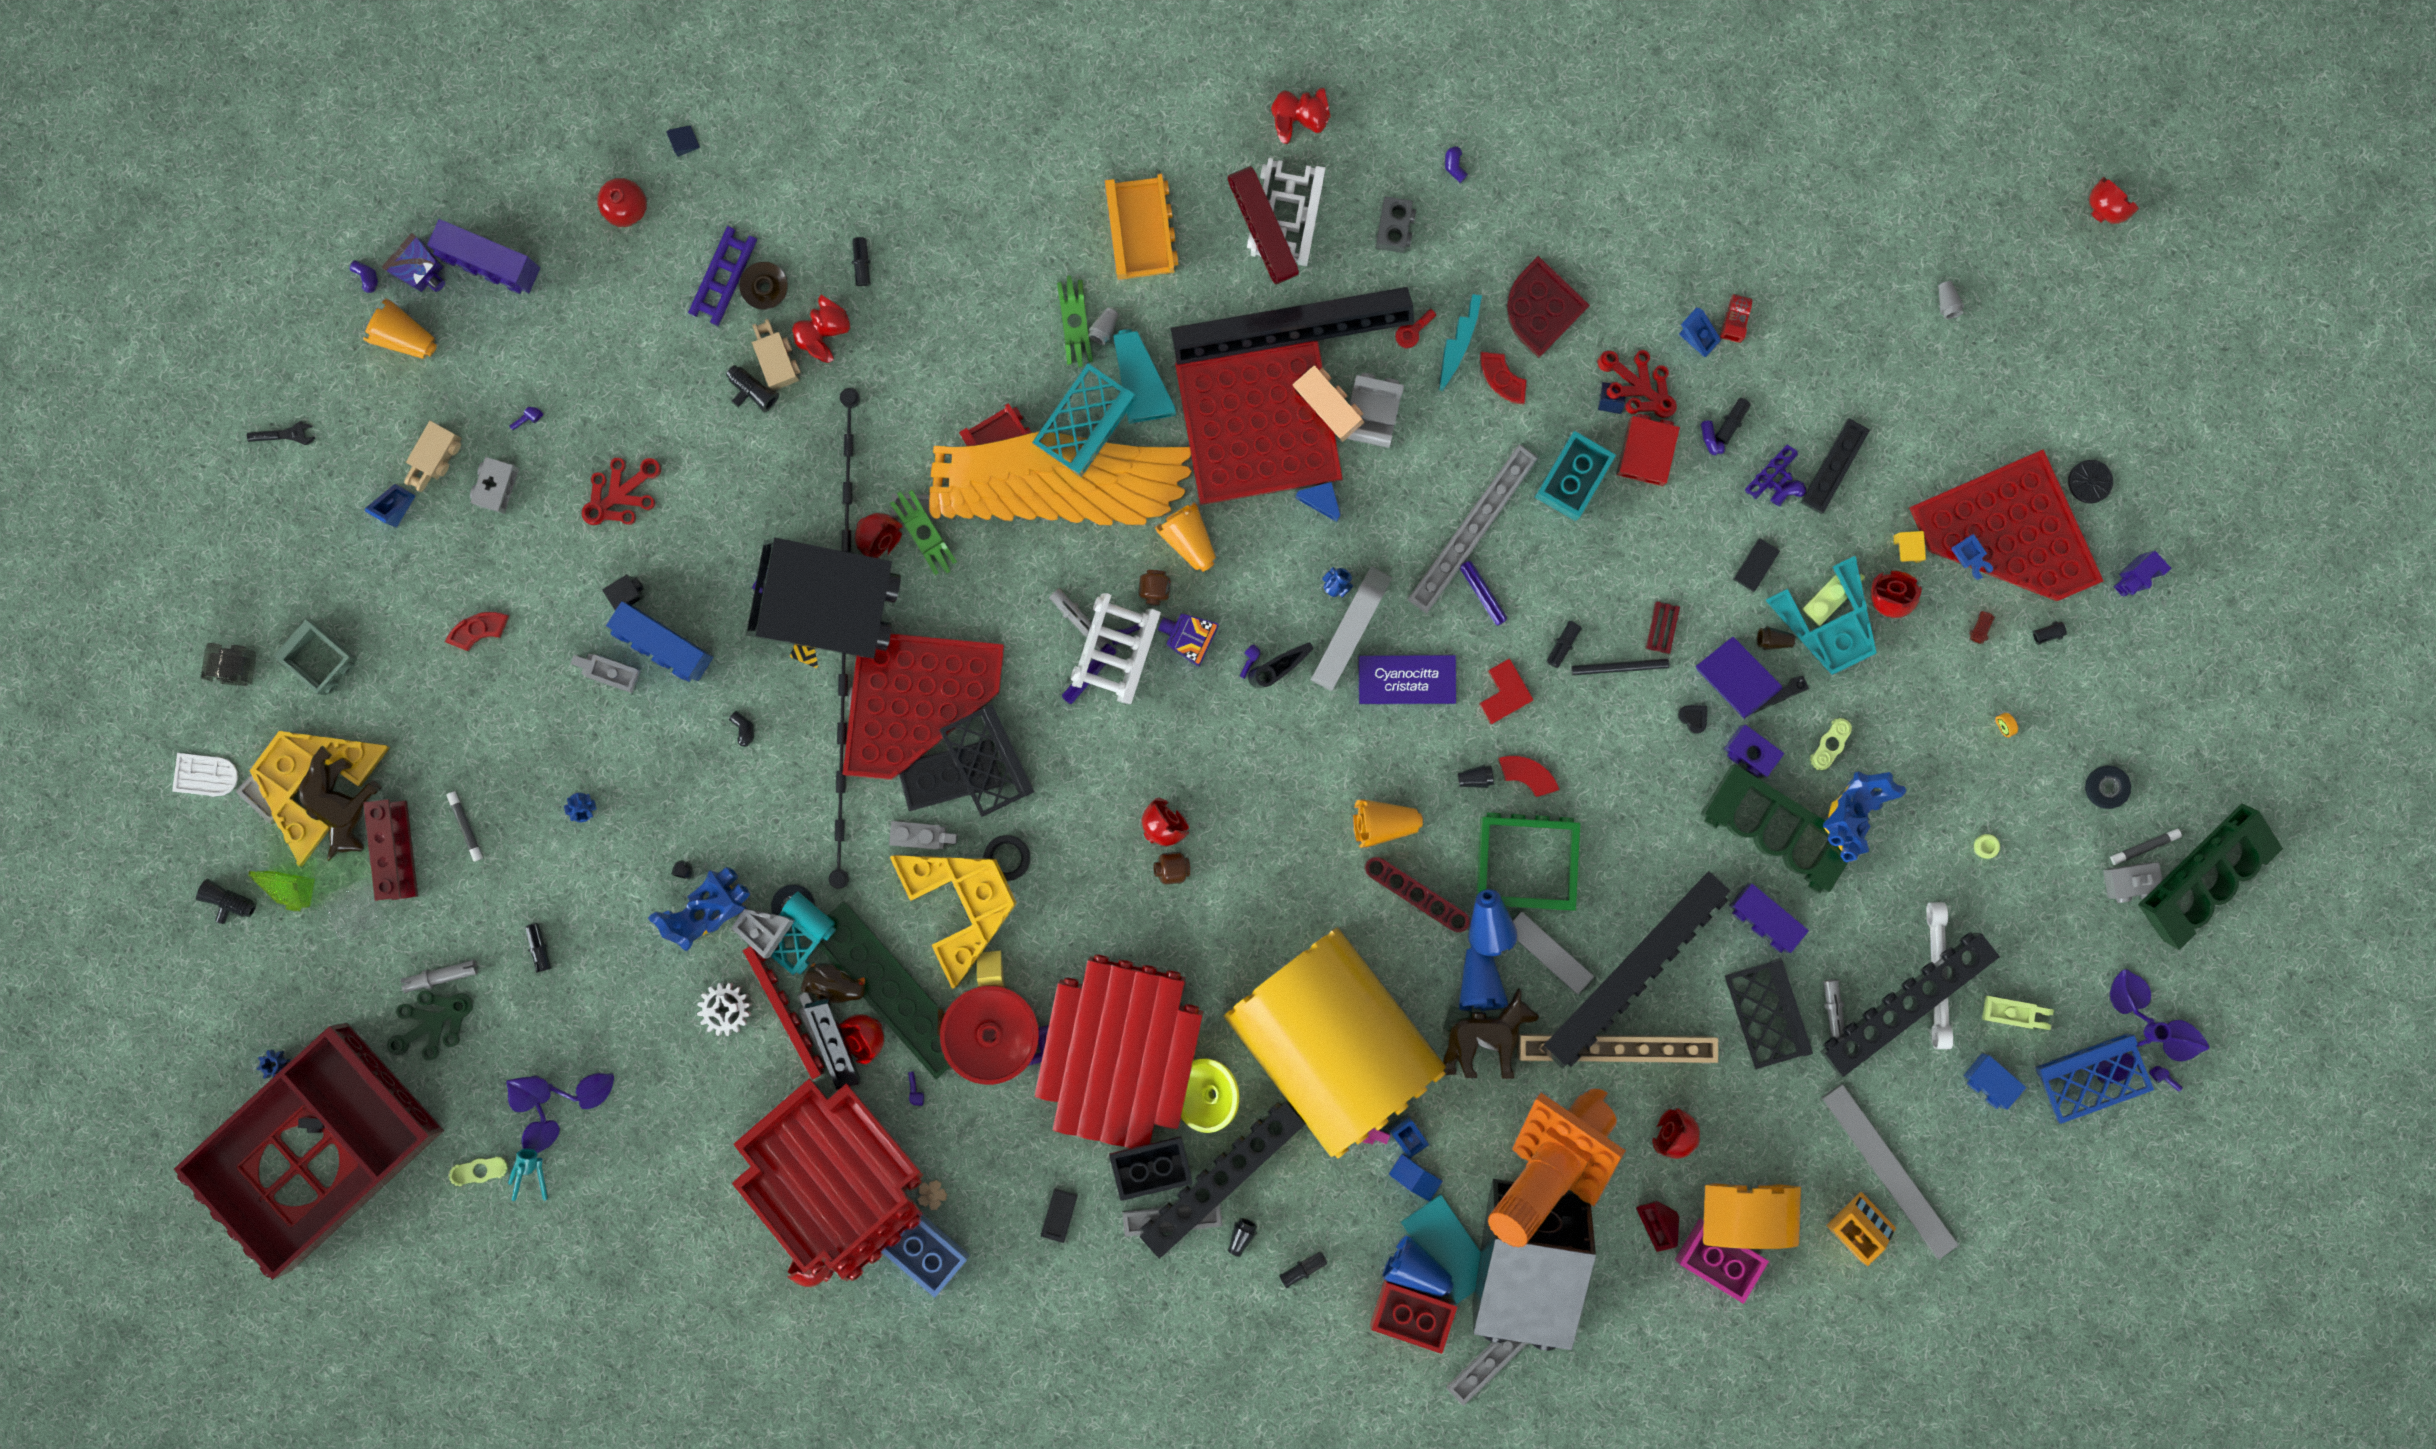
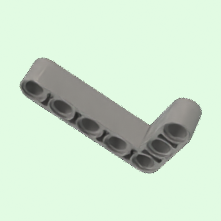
(1351, 628)

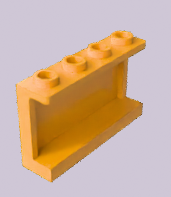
(1141, 227)

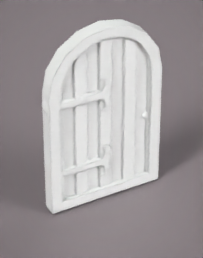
(204, 775)

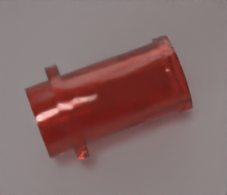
(1982, 627)

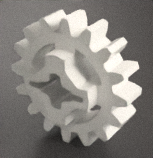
(724, 1018)

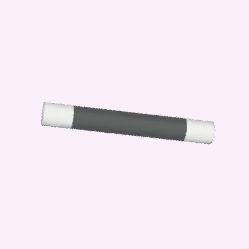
(464, 826)
(2146, 846)

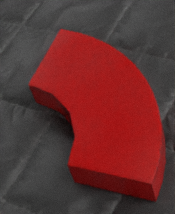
(1501, 379)
(477, 627)
(1529, 773)

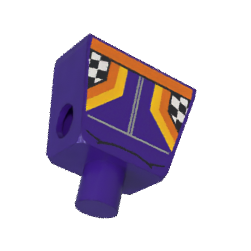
(1189, 636)

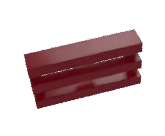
(1667, 607)

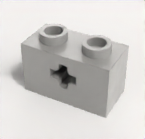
(494, 497)

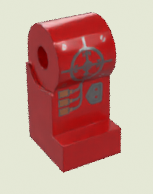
(1736, 318)

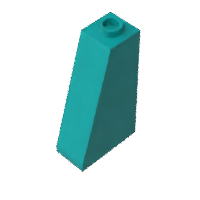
(1142, 379)

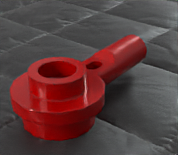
(1408, 335)

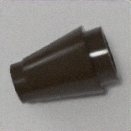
(1772, 638)

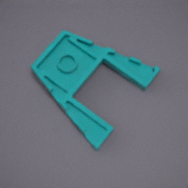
(1842, 639)

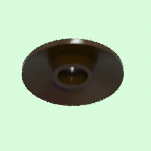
(755, 277)

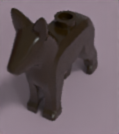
(332, 807)
(1489, 1032)

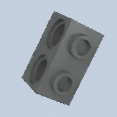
(1391, 224)

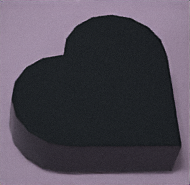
(1694, 717)

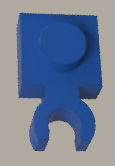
(1970, 553)

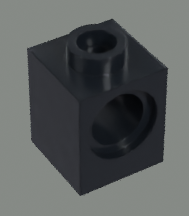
(625, 590)

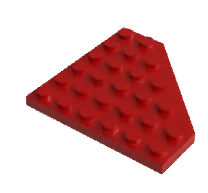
(2019, 523)
(912, 694)

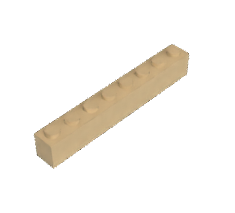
(1630, 1048)

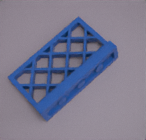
(2092, 1056)

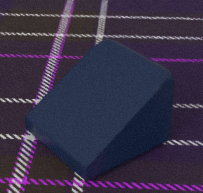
(682, 140)
(1608, 404)

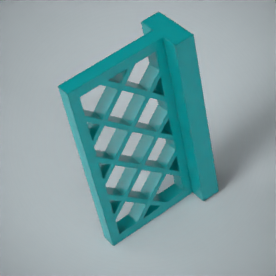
(1103, 430)

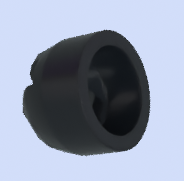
(682, 871)

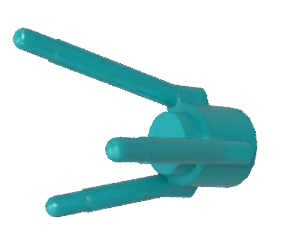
(525, 1164)

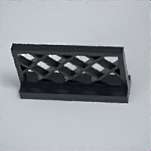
(1005, 750)
(1789, 1007)

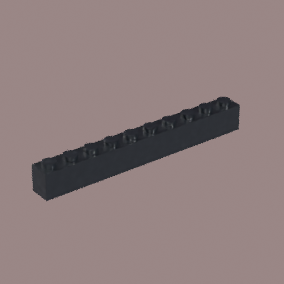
(1292, 325)
(1637, 967)

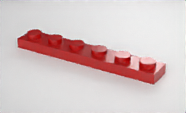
(789, 1020)

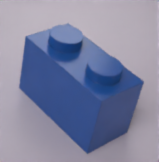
(1994, 1081)

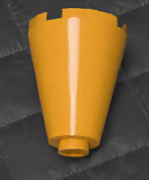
(399, 332)
(1189, 537)
(1383, 822)

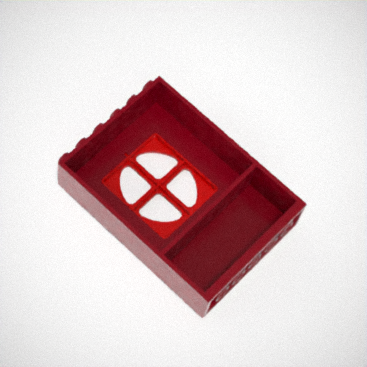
(366, 1118)

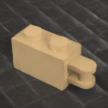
(775, 357)
(431, 455)

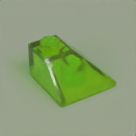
(285, 888)

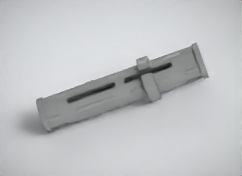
(1058, 599)
(430, 978)
(1834, 1008)

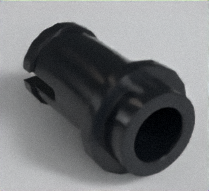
(2049, 633)

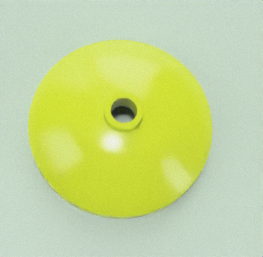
(1201, 1108)

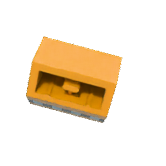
(1862, 1229)

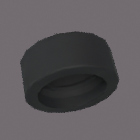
(1025, 854)

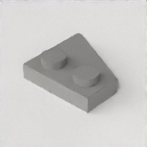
(762, 930)

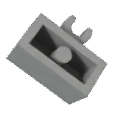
(2132, 881)

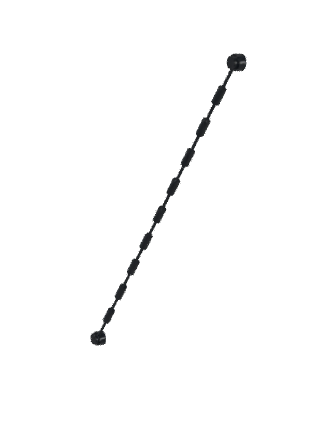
(839, 878)

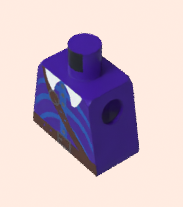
(415, 265)

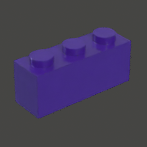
(1768, 919)

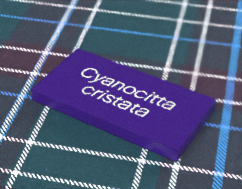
(1407, 679)

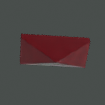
(1660, 1224)

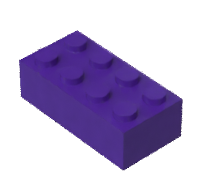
(483, 257)

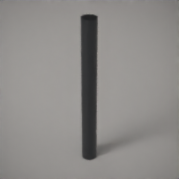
(1620, 667)

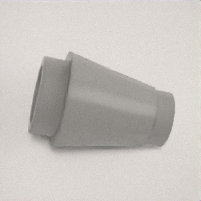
(1950, 302)
(1103, 327)

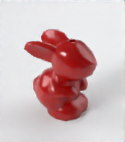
(1309, 111)
(826, 321)

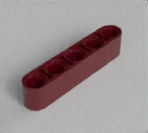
(1263, 225)
(1428, 898)

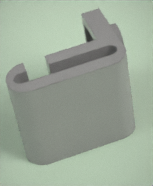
(1379, 405)

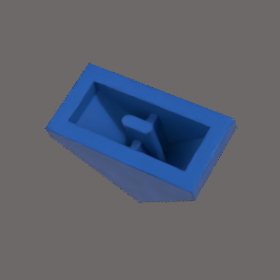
(1321, 499)
(391, 505)
(1408, 1136)
(1415, 1178)

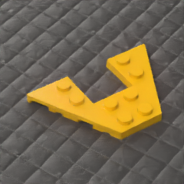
(282, 771)
(982, 893)

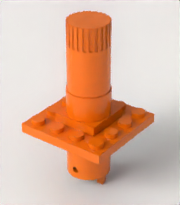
(1563, 1154)

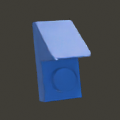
(1699, 332)

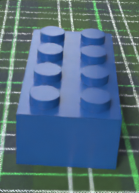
(653, 638)

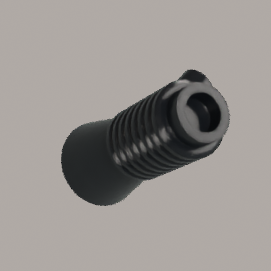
(750, 387)
(226, 900)

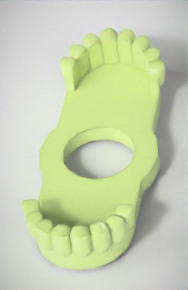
(1823, 757)
(465, 1174)

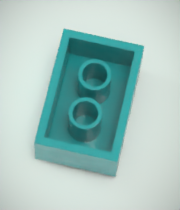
(1575, 476)

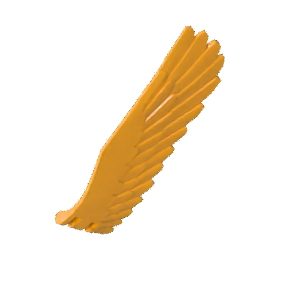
(1026, 482)

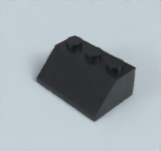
(1151, 1168)

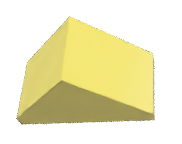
(990, 969)

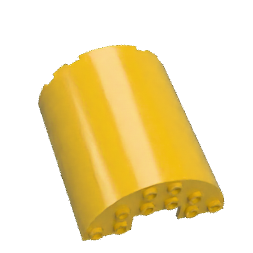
(1335, 1043)

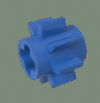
(1337, 582)
(580, 807)
(271, 1057)

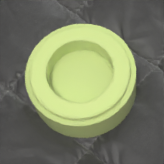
(1986, 846)

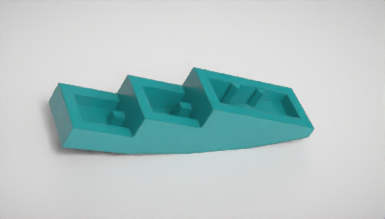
(1455, 349)

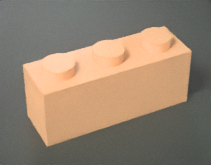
(1329, 402)

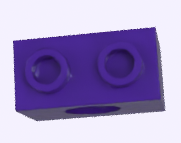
(1767, 753)

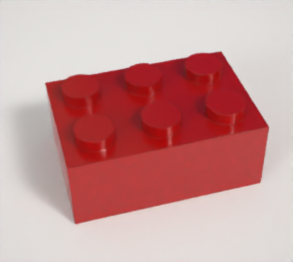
(1413, 1316)

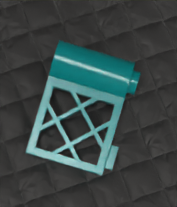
(809, 922)

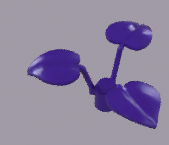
(2179, 1037)
(531, 1091)

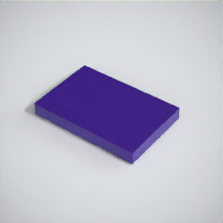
(1738, 677)

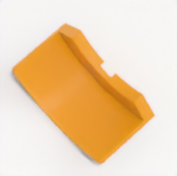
(1752, 1218)

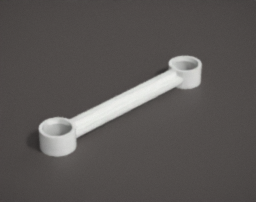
(1937, 920)

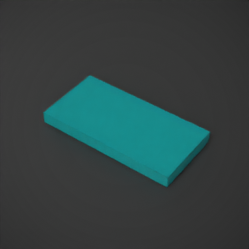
(1447, 1242)

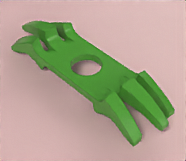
(1074, 335)
(934, 542)

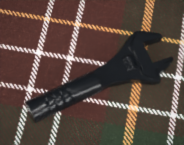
(294, 433)

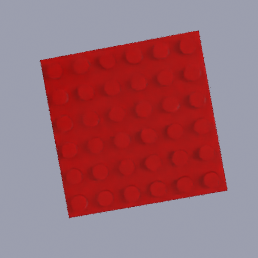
(1253, 427)

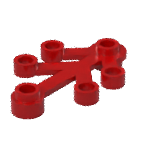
(1640, 386)
(618, 493)

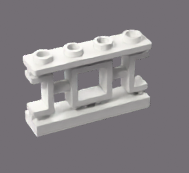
(1305, 215)

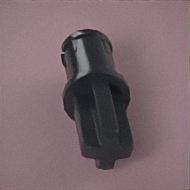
(861, 261)
(1733, 420)
(1563, 644)
(538, 949)
(1303, 1269)

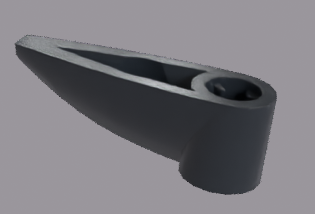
(1278, 666)

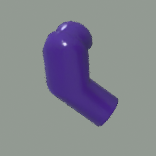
(1452, 161)
(367, 274)
(1709, 438)
(1789, 488)

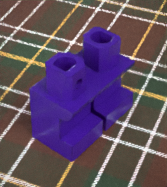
(2139, 573)

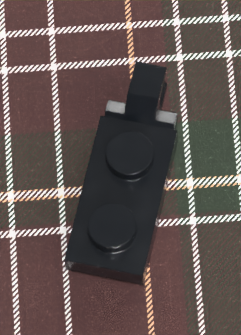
(1795, 686)

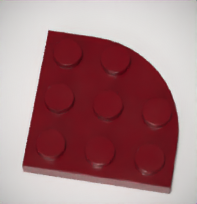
(1542, 306)

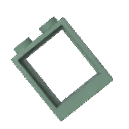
(298, 641)

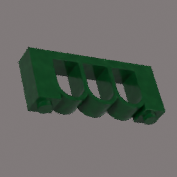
(1728, 796)
(2258, 848)

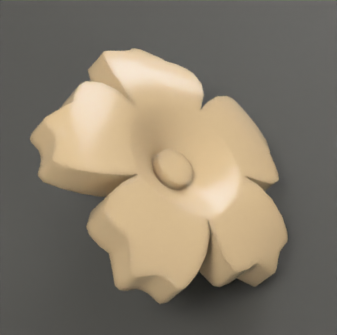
(931, 1194)

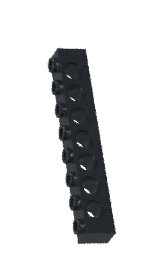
(1981, 957)
(1161, 1243)

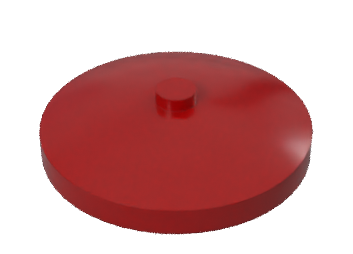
(989, 1035)

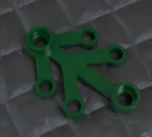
(433, 1022)

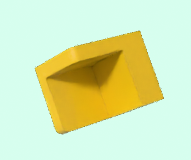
(1911, 546)

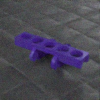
(1773, 463)

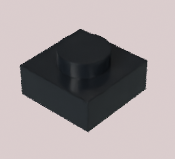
(312, 1124)

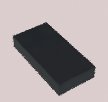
(1756, 565)
(1059, 1215)

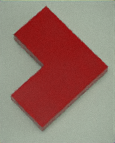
(1512, 692)

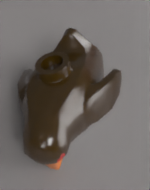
(832, 983)

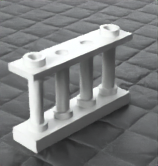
(1139, 643)

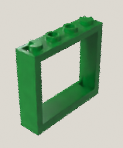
(1539, 822)

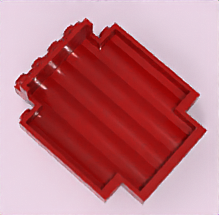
(1119, 1052)
(828, 1181)

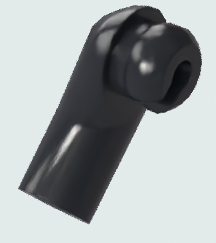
(746, 729)

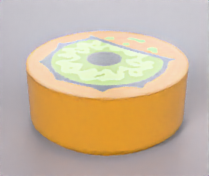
(2007, 724)

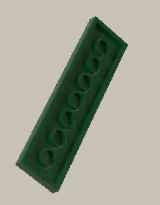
(887, 987)

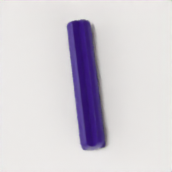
(1483, 593)
(1094, 668)

